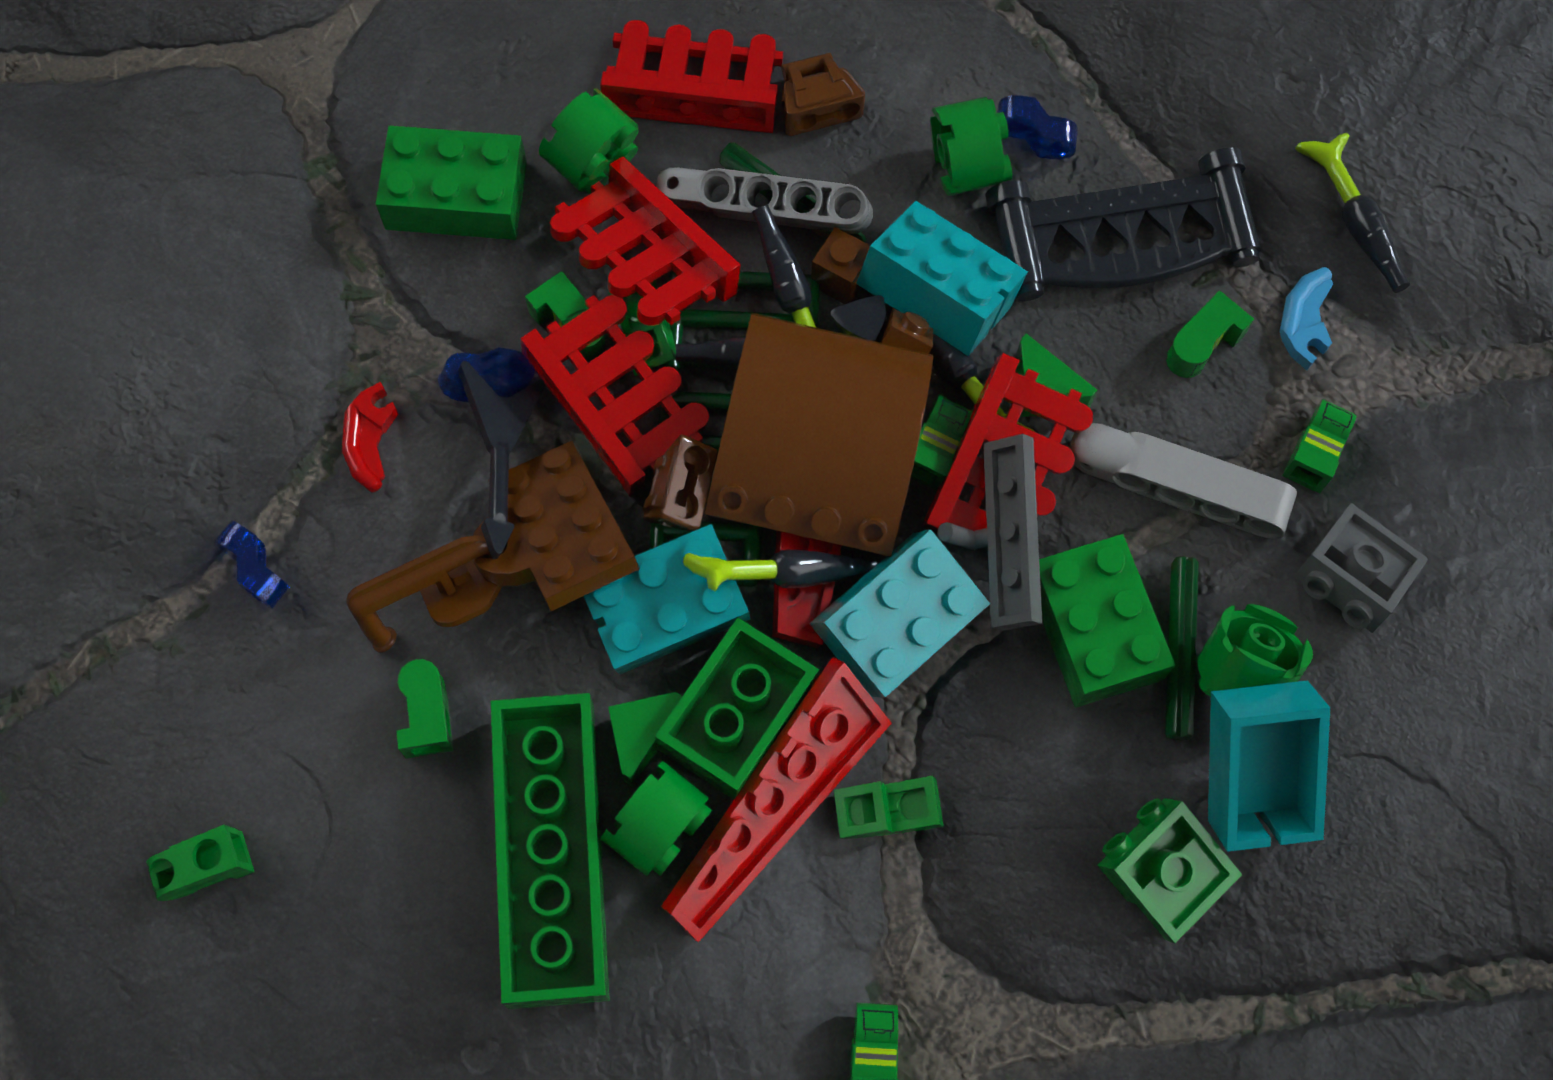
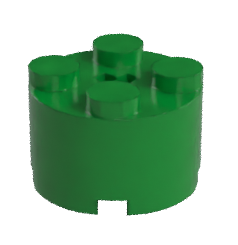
(588, 139)
(969, 145)
(1252, 650)
(656, 820)

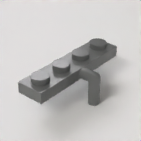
(1009, 533)

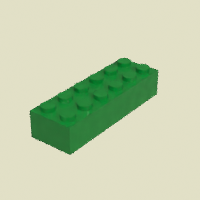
(548, 852)

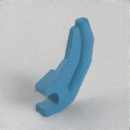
(1302, 320)

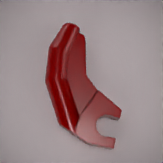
(362, 433)

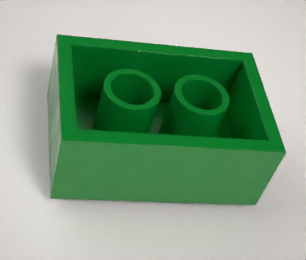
(451, 182)
(1101, 621)
(735, 708)

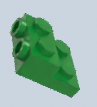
(1168, 867)

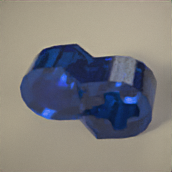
(1047, 135)
(502, 368)
(251, 564)

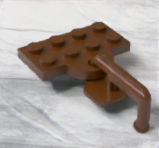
(558, 538)

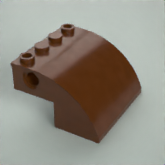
(820, 435)

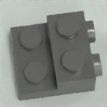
(1361, 569)

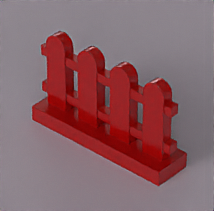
(692, 98)
(664, 228)
(593, 379)
(987, 426)

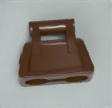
(819, 98)
(681, 485)

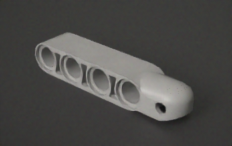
(695, 187)
(1186, 479)

